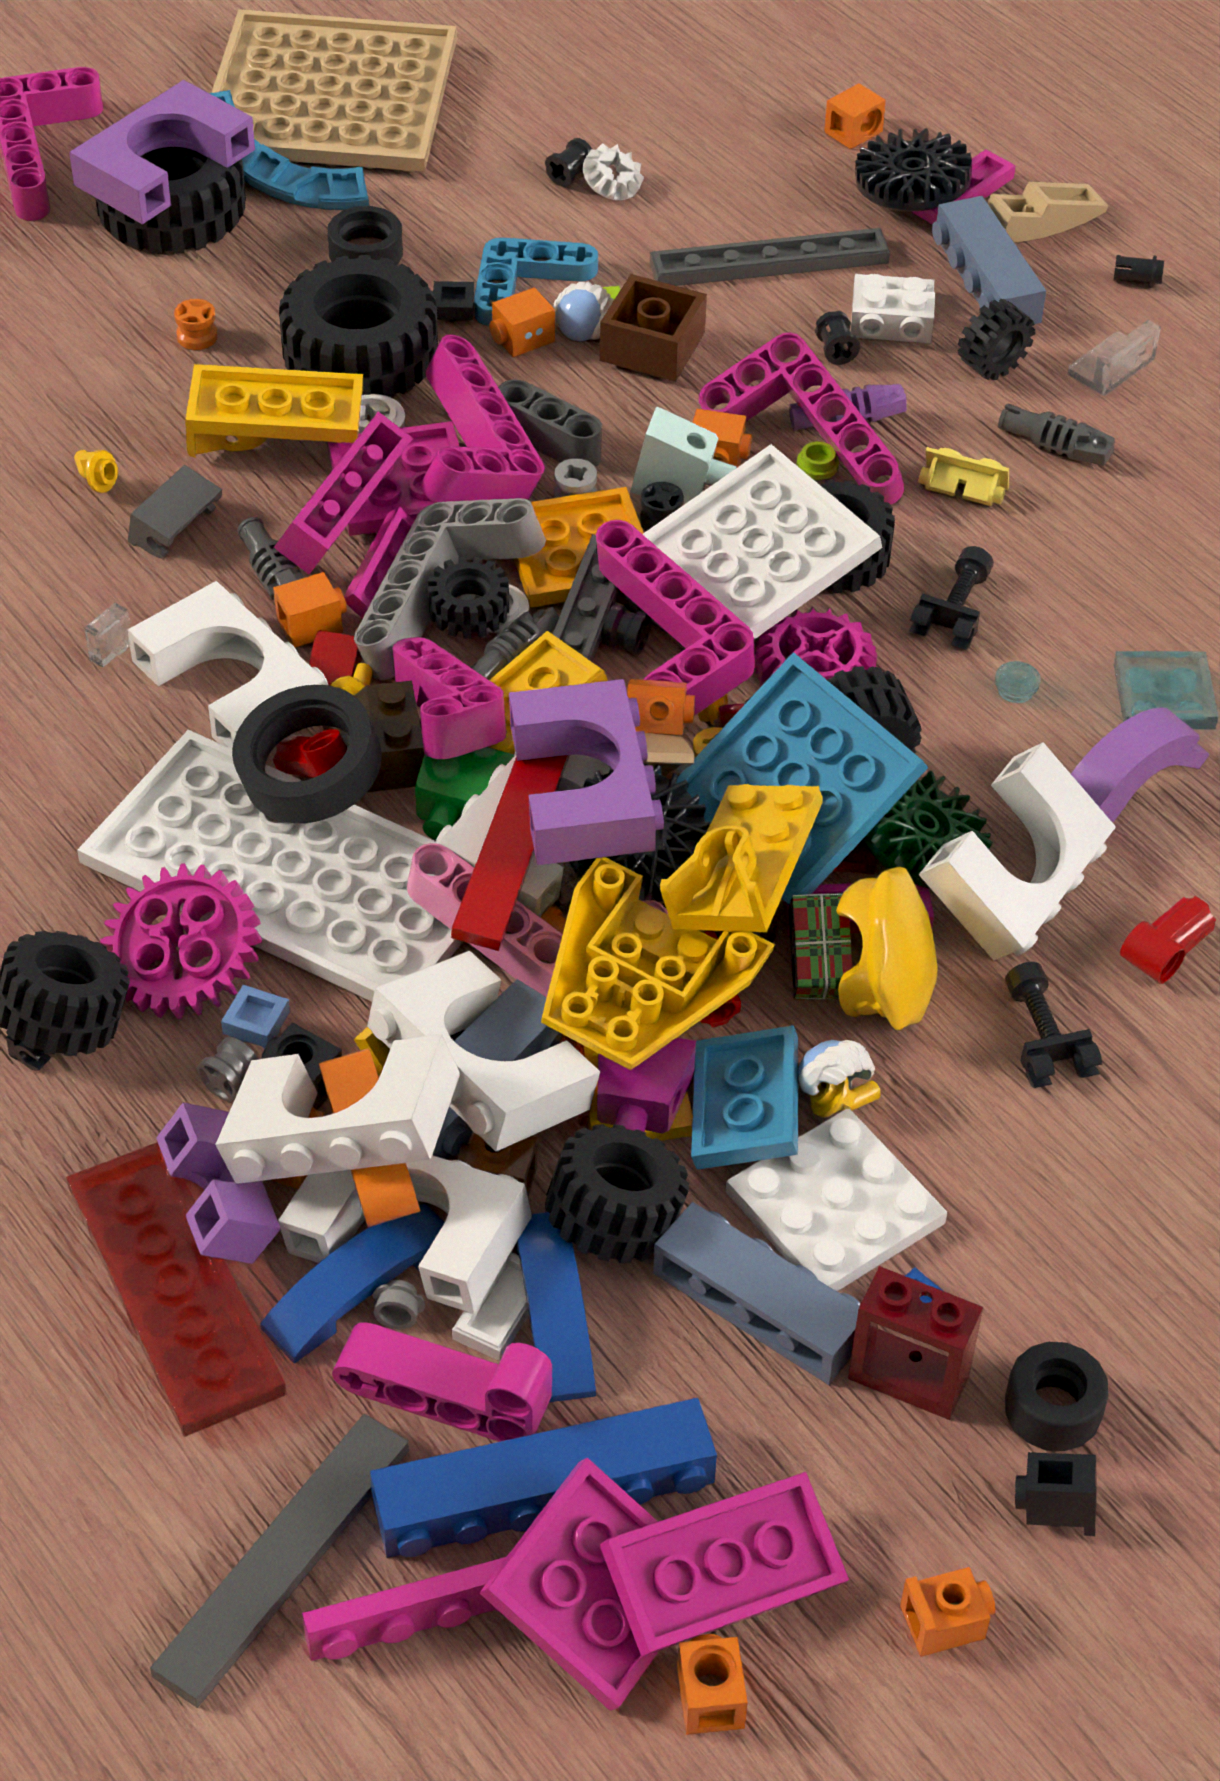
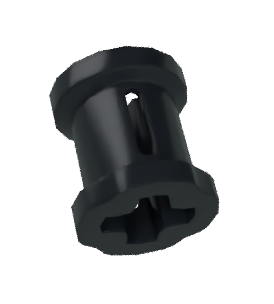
(565, 165)
(839, 335)

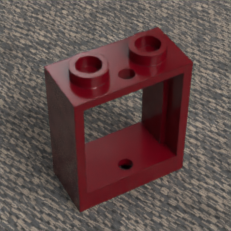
(906, 1368)

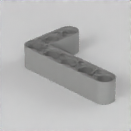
(439, 534)

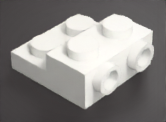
(893, 308)

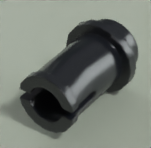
(1140, 270)

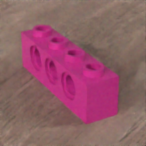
(343, 493)

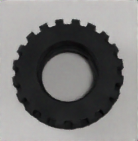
(203, 207)
(360, 321)

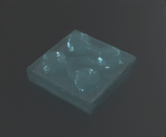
(1167, 681)

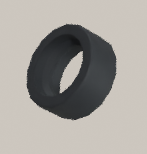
(365, 222)

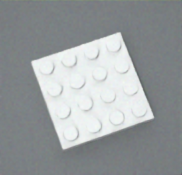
(765, 539)

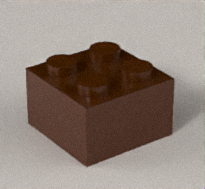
(652, 327)

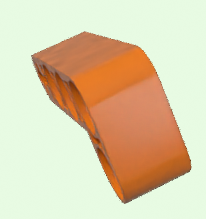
(382, 1190)

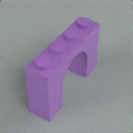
(180, 117)
(598, 819)

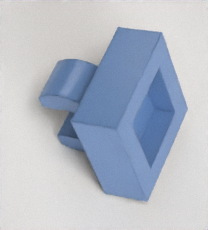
(255, 1016)

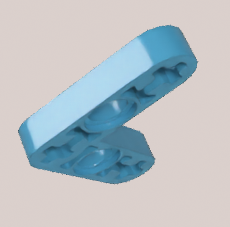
(513, 257)

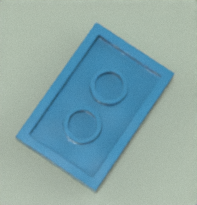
(745, 1098)

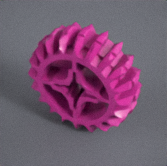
(818, 640)

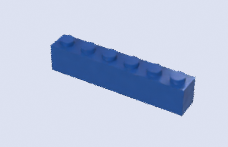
(511, 1481)

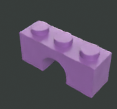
(228, 1217)

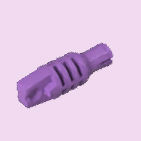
(872, 402)

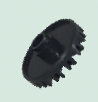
(914, 172)
(674, 844)

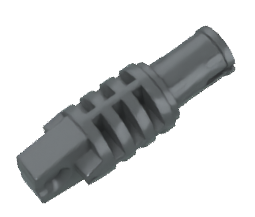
(1058, 434)
(267, 562)
(515, 640)

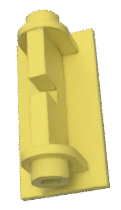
(983, 478)

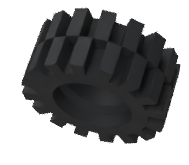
(996, 339)
(468, 614)

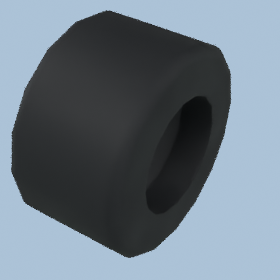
(1048, 1424)

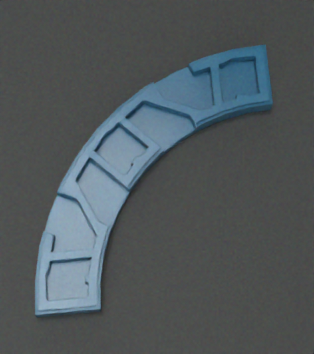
(300, 185)

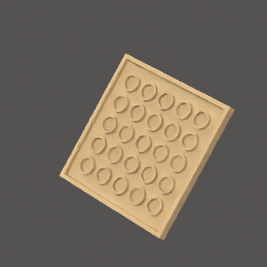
(339, 86)

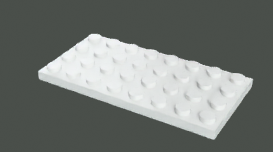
(322, 889)

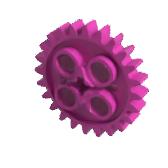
(223, 936)

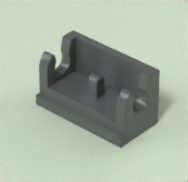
(171, 510)

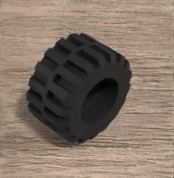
(878, 516)
(883, 700)
(61, 992)
(615, 1192)

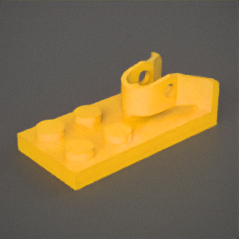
(269, 405)
(743, 859)

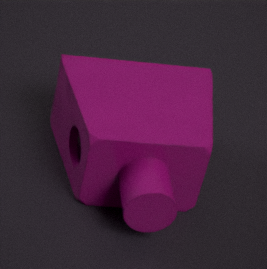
(648, 1093)

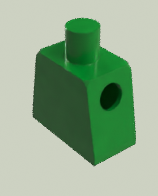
(449, 783)

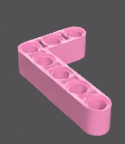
(530, 936)

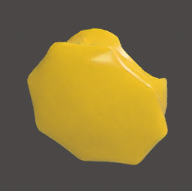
(897, 953)

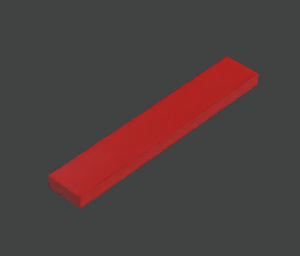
(505, 855)

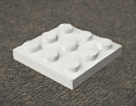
(837, 1202)

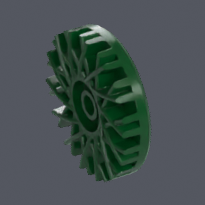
(921, 825)

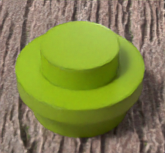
(818, 460)

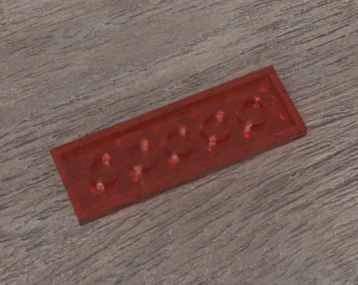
(176, 1299)

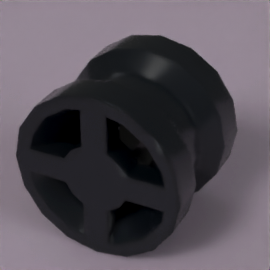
(658, 502)
(626, 628)

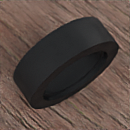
(326, 793)

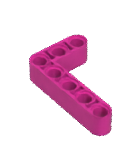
(39, 101)
(818, 406)
(498, 452)
(715, 639)

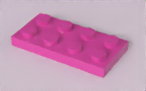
(723, 1563)

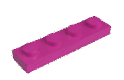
(398, 1612)

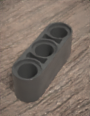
(554, 424)

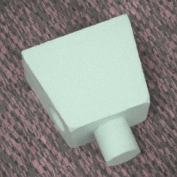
(678, 454)

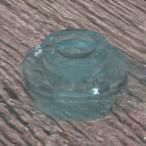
(1017, 681)

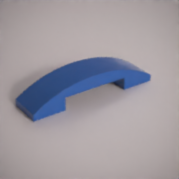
(346, 1278)
(556, 1308)

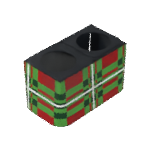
(818, 946)

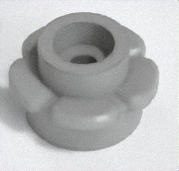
(397, 1304)

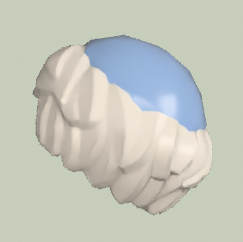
(581, 310)
(832, 1063)

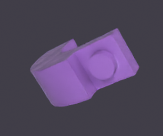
(1134, 754)

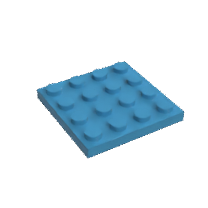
(809, 735)

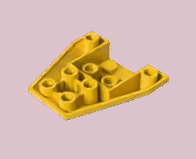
(633, 980)

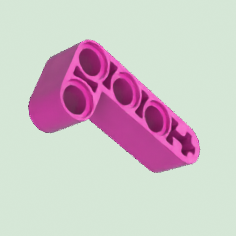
(456, 703)
(446, 1384)

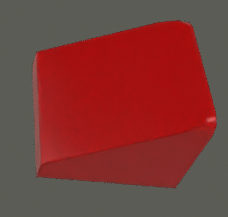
(335, 655)

